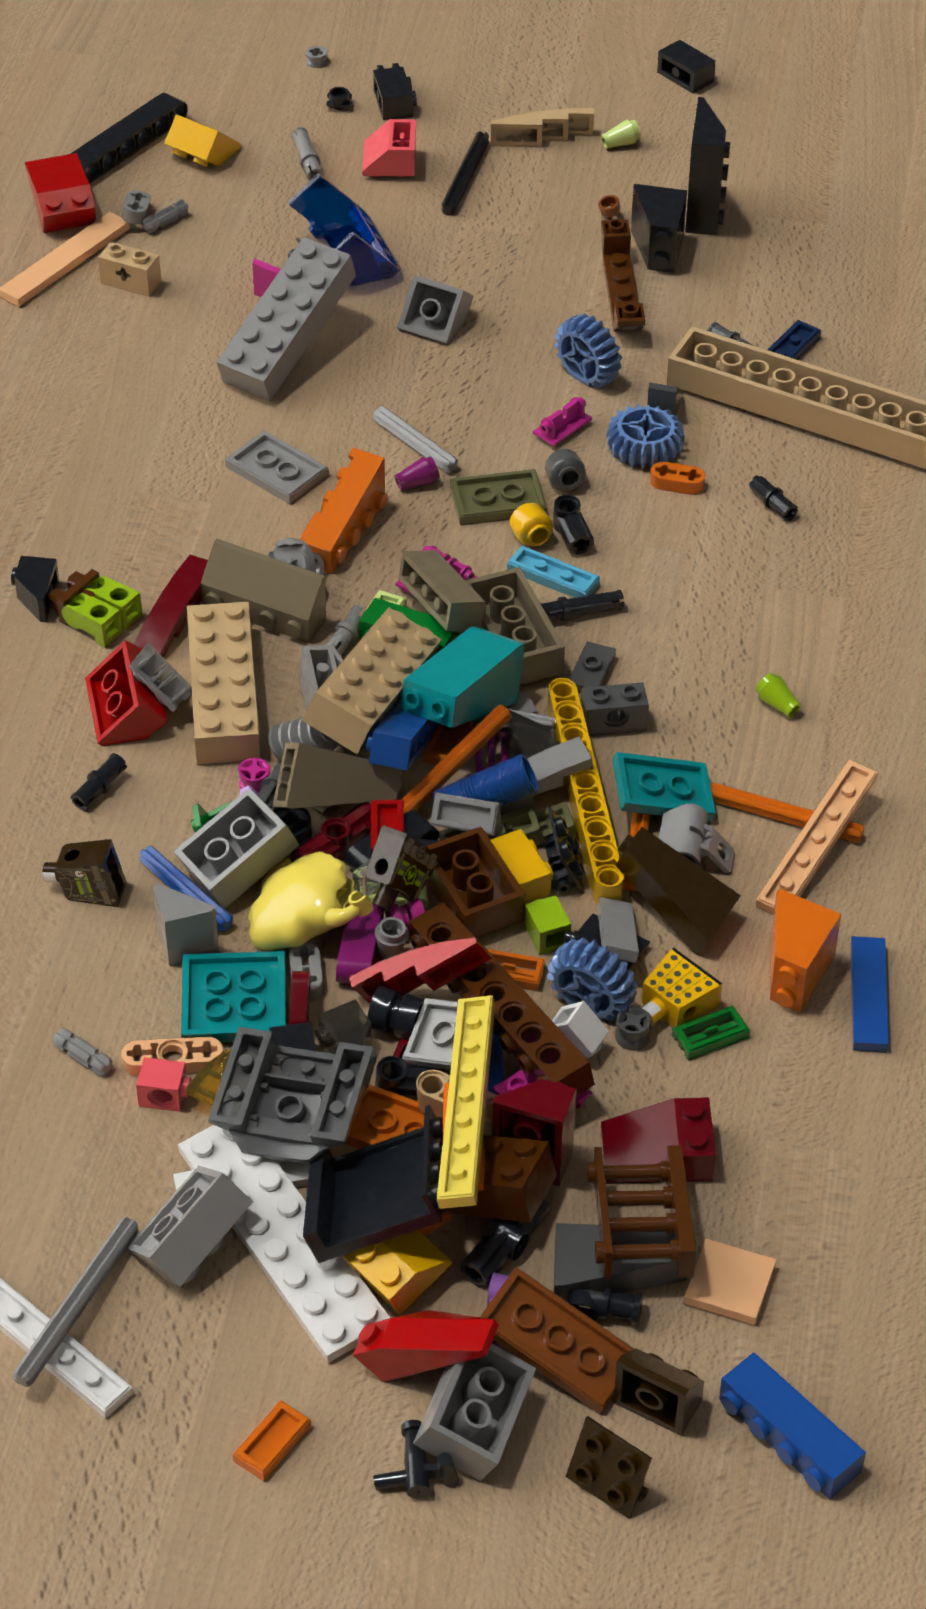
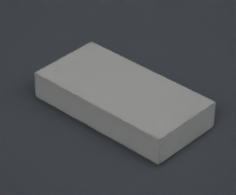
(465, 813)

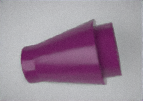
(417, 474)

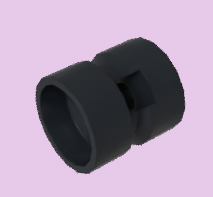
(391, 1012)

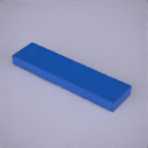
(869, 994)

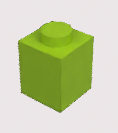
(546, 923)

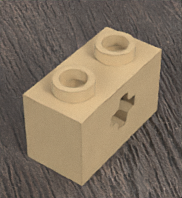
(129, 269)

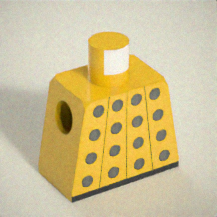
(679, 991)

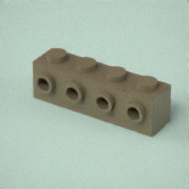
(441, 590)

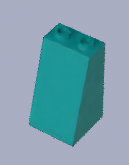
(465, 679)

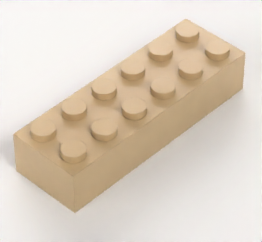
(370, 680)
(223, 683)

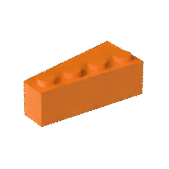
(347, 508)

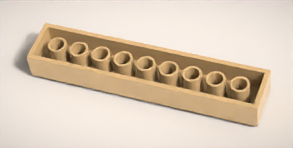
(800, 395)

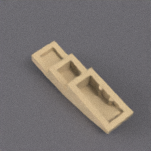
(540, 126)

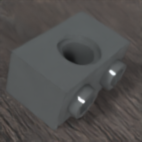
(615, 708)

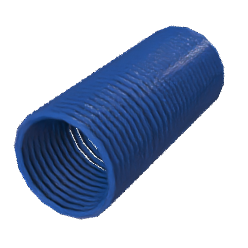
(499, 784)

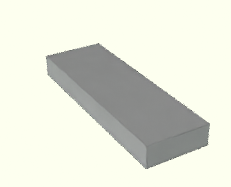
(618, 928)

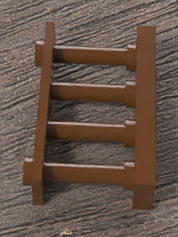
(672, 1197)

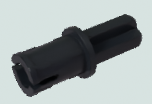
(773, 498)

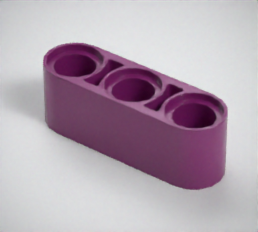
(358, 945)

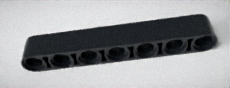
(129, 135)

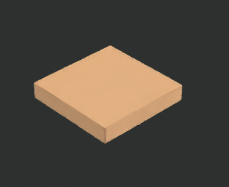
(730, 1281)

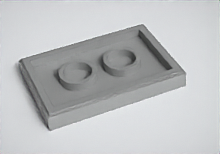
(277, 467)

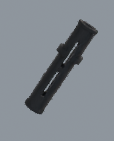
(566, 608)

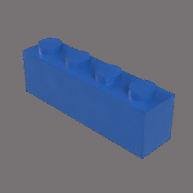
(399, 739)
(791, 1426)

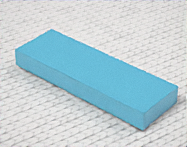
(554, 573)

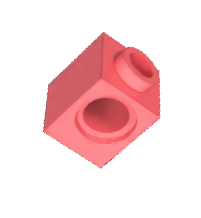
(162, 1084)

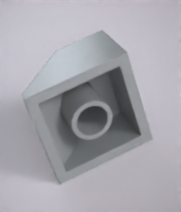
(434, 309)

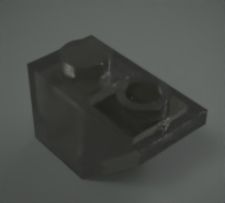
(344, 1024)

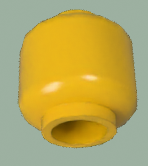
(531, 524)

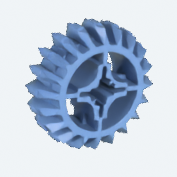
(588, 350)
(645, 436)
(592, 975)

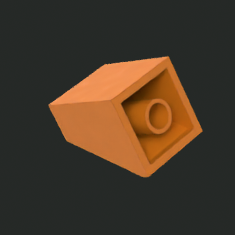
(801, 948)

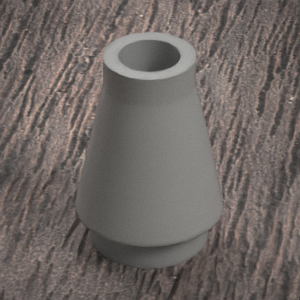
(390, 937)

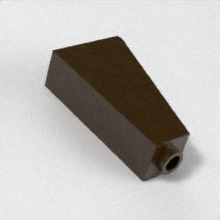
(676, 888)

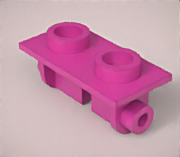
(564, 422)

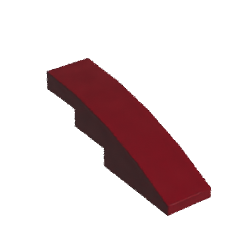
(170, 609)

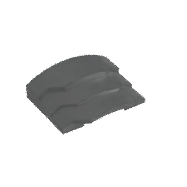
(290, 1099)

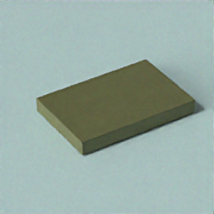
(494, 495)

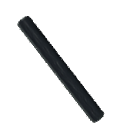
(465, 173)

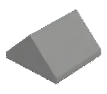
(184, 924)

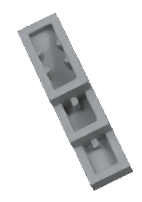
(551, 767)

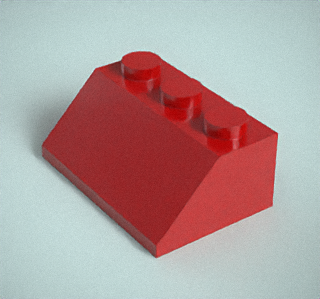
(121, 704)

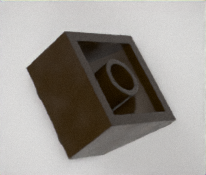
(657, 1390)

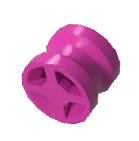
(252, 773)

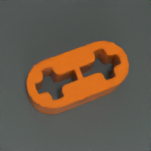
(677, 478)

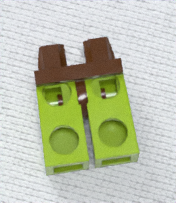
(97, 605)

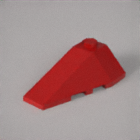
(422, 1342)

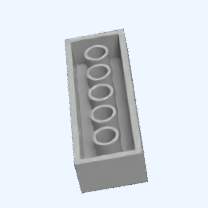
(286, 318)

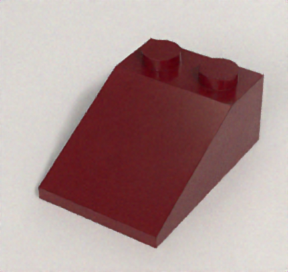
(645, 1133)

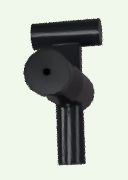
(417, 1470)

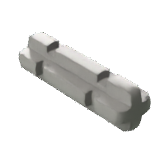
(165, 216)
(83, 1052)

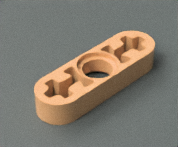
(147, 1048)

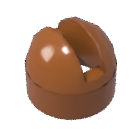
(613, 202)

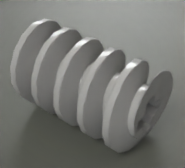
(297, 732)

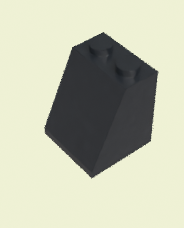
(658, 224)

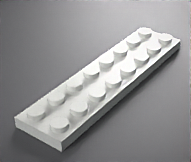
(324, 1296)

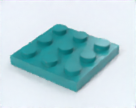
(232, 993)

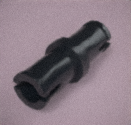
(98, 781)

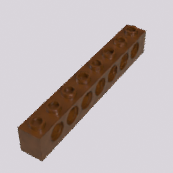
(518, 1020)

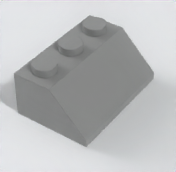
(191, 1225)

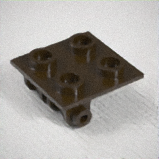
(609, 1467)

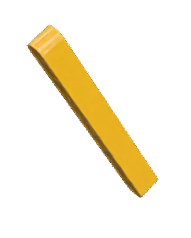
(586, 796)

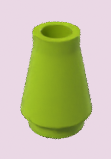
(777, 694)

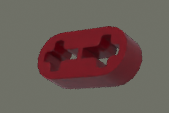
(300, 997)

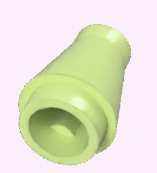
(623, 134)

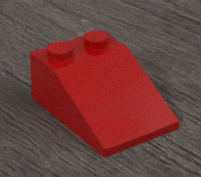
(61, 192)

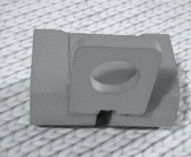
(688, 833)

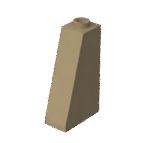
(327, 777)

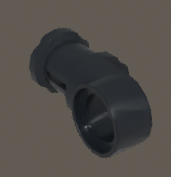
(608, 1304)

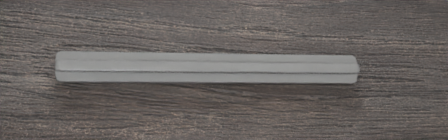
(75, 1302)

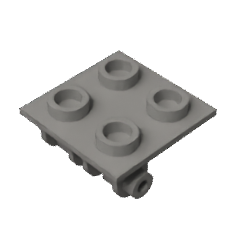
(160, 677)

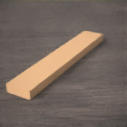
(63, 259)
(819, 834)

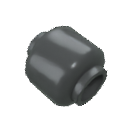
(565, 470)

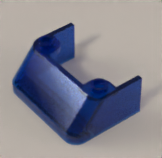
(346, 229)

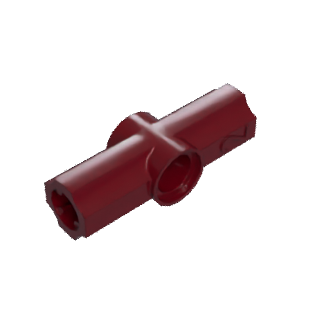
(339, 834)

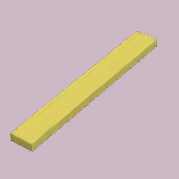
(466, 1103)

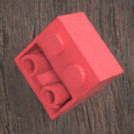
(391, 150)

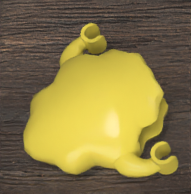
(304, 902)

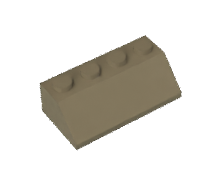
(277, 592)

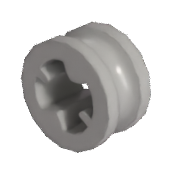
(316, 56)

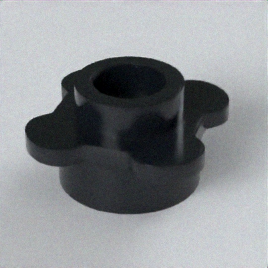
(339, 98)

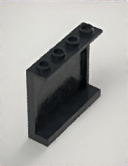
(374, 1192)

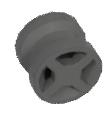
(638, 1023)

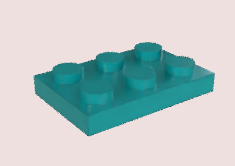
(661, 784)

